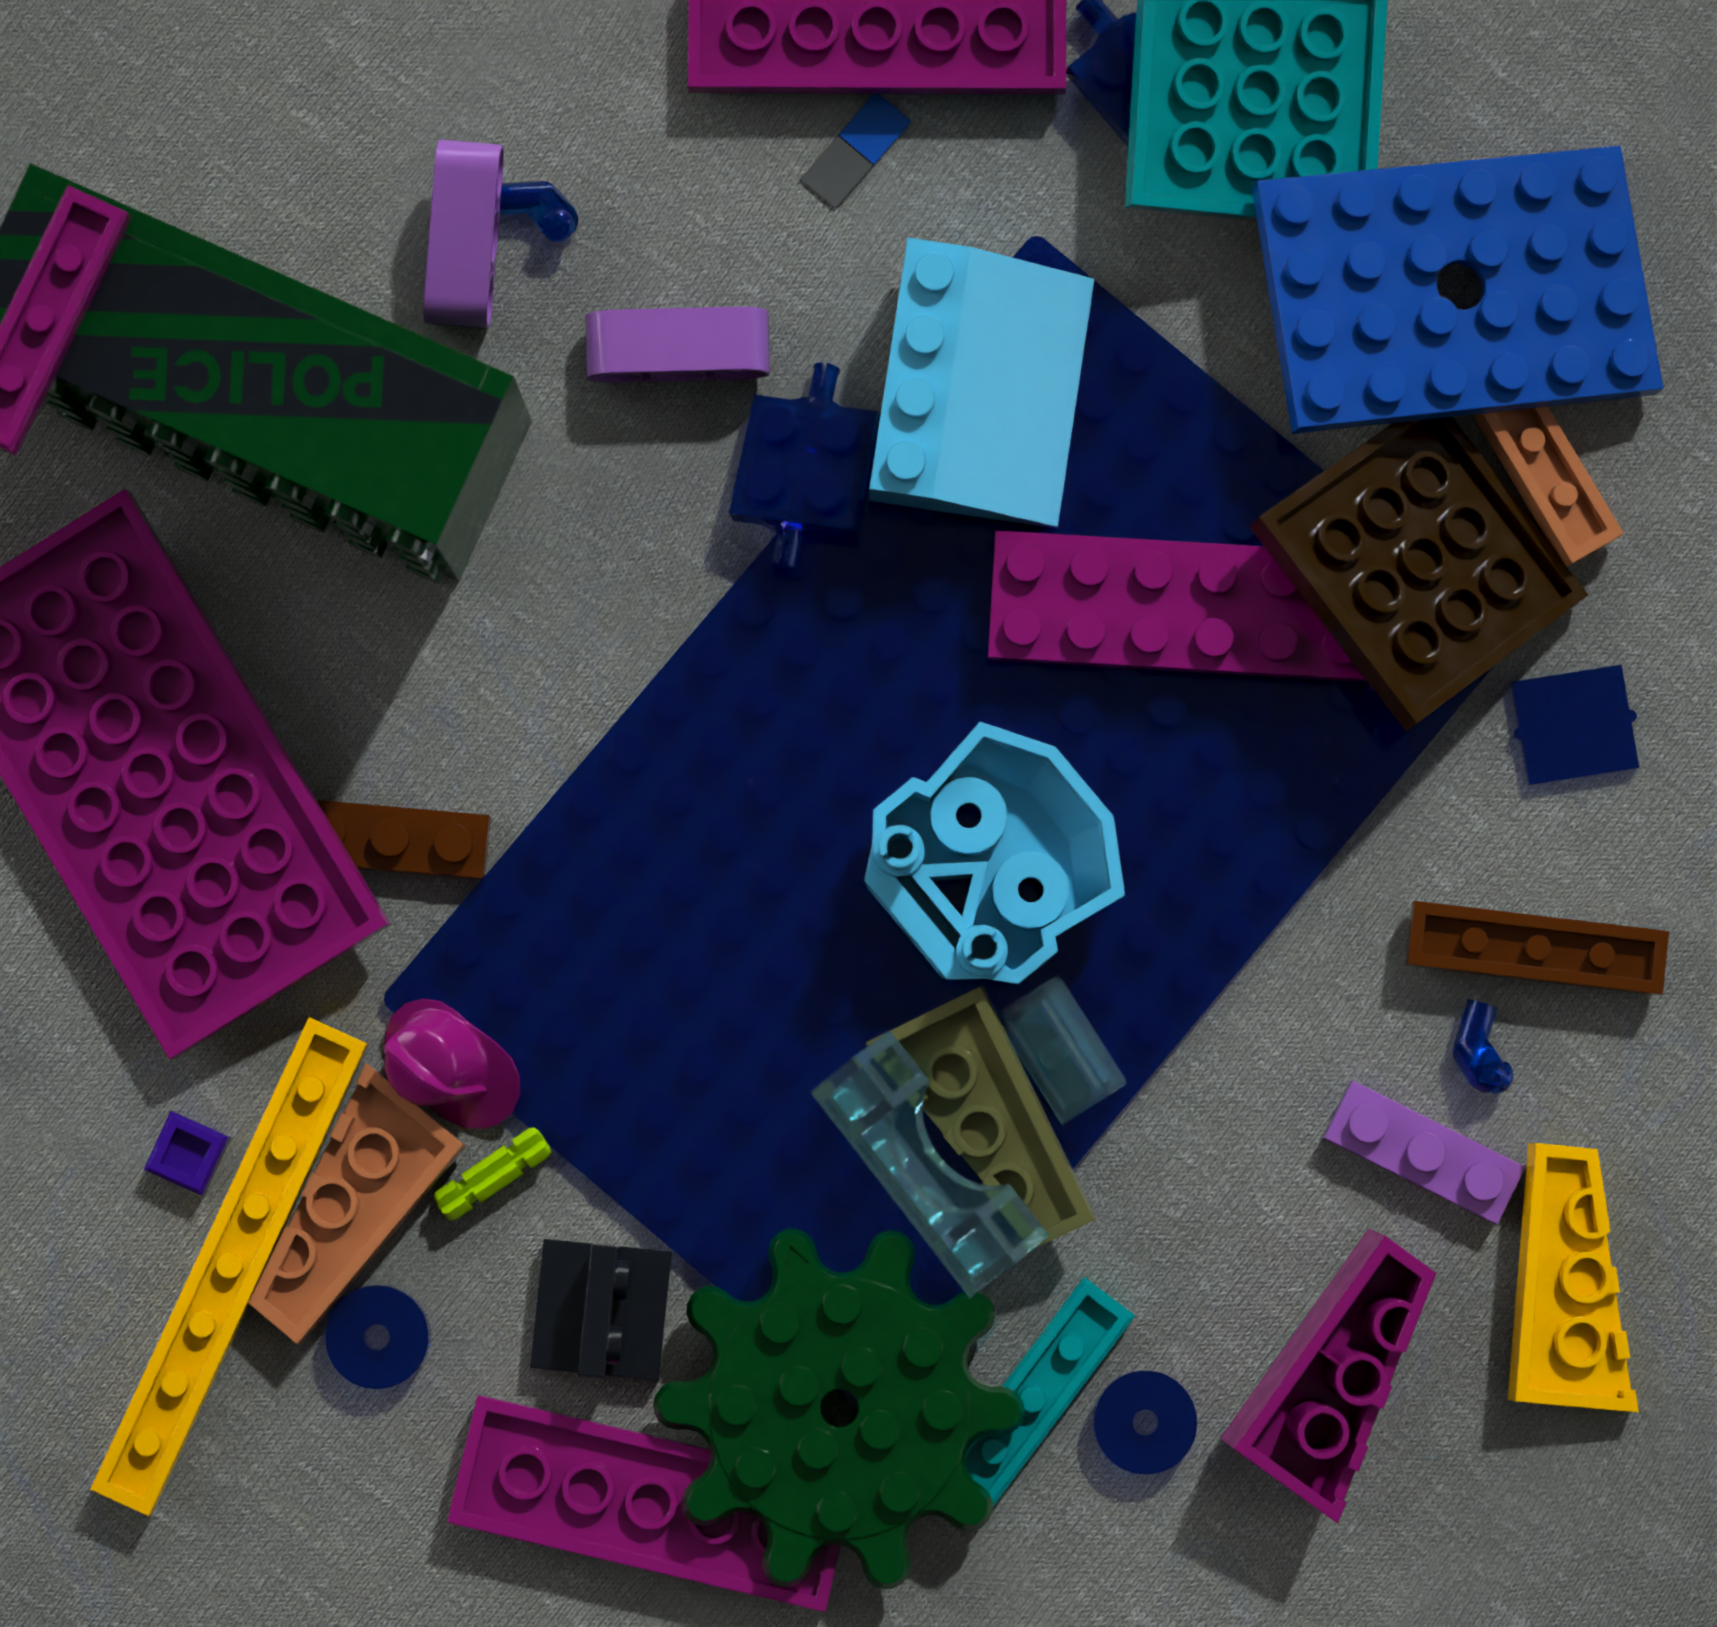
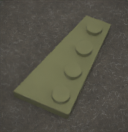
(991, 1110)

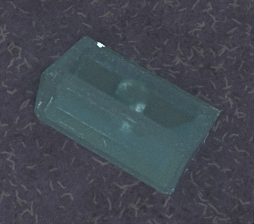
(1061, 1049)

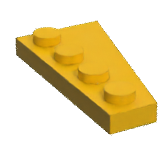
(1566, 1303)

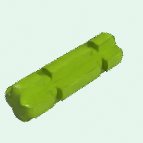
(492, 1174)

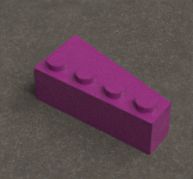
(1334, 1374)

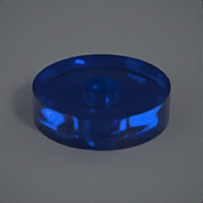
(348, 1336)
(1174, 1427)

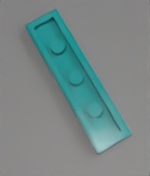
(1049, 1381)

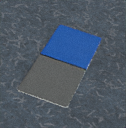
(855, 150)

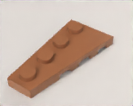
(363, 1189)

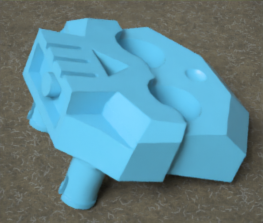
(1033, 825)

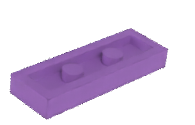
(1424, 1152)

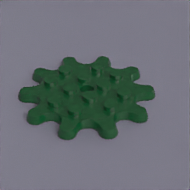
(766, 1423)

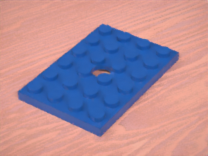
(1361, 306)

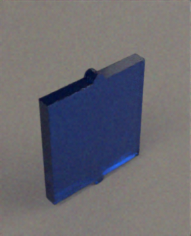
(1574, 725)

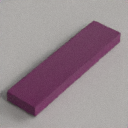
(52, 306)

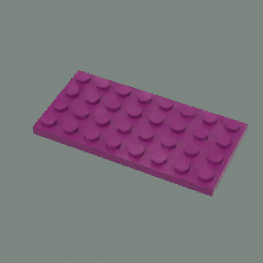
(164, 783)

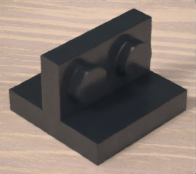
(601, 1309)

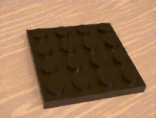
(1418, 563)

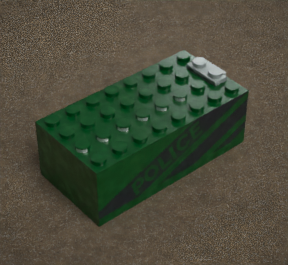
(279, 389)

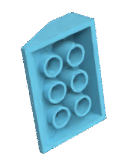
(981, 385)

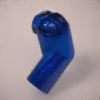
(543, 204)
(1476, 1054)

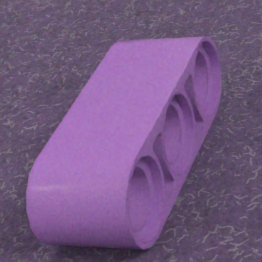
(463, 233)
(677, 344)

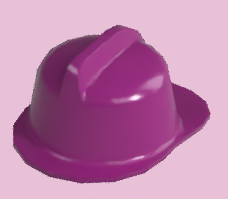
(449, 1065)

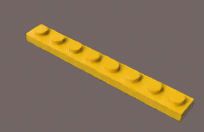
(229, 1267)

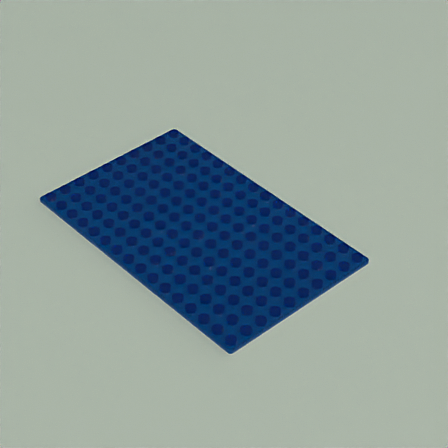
(694, 904)

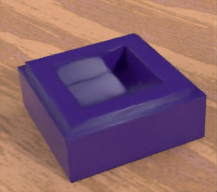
(187, 1153)

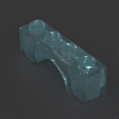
(967, 1224)

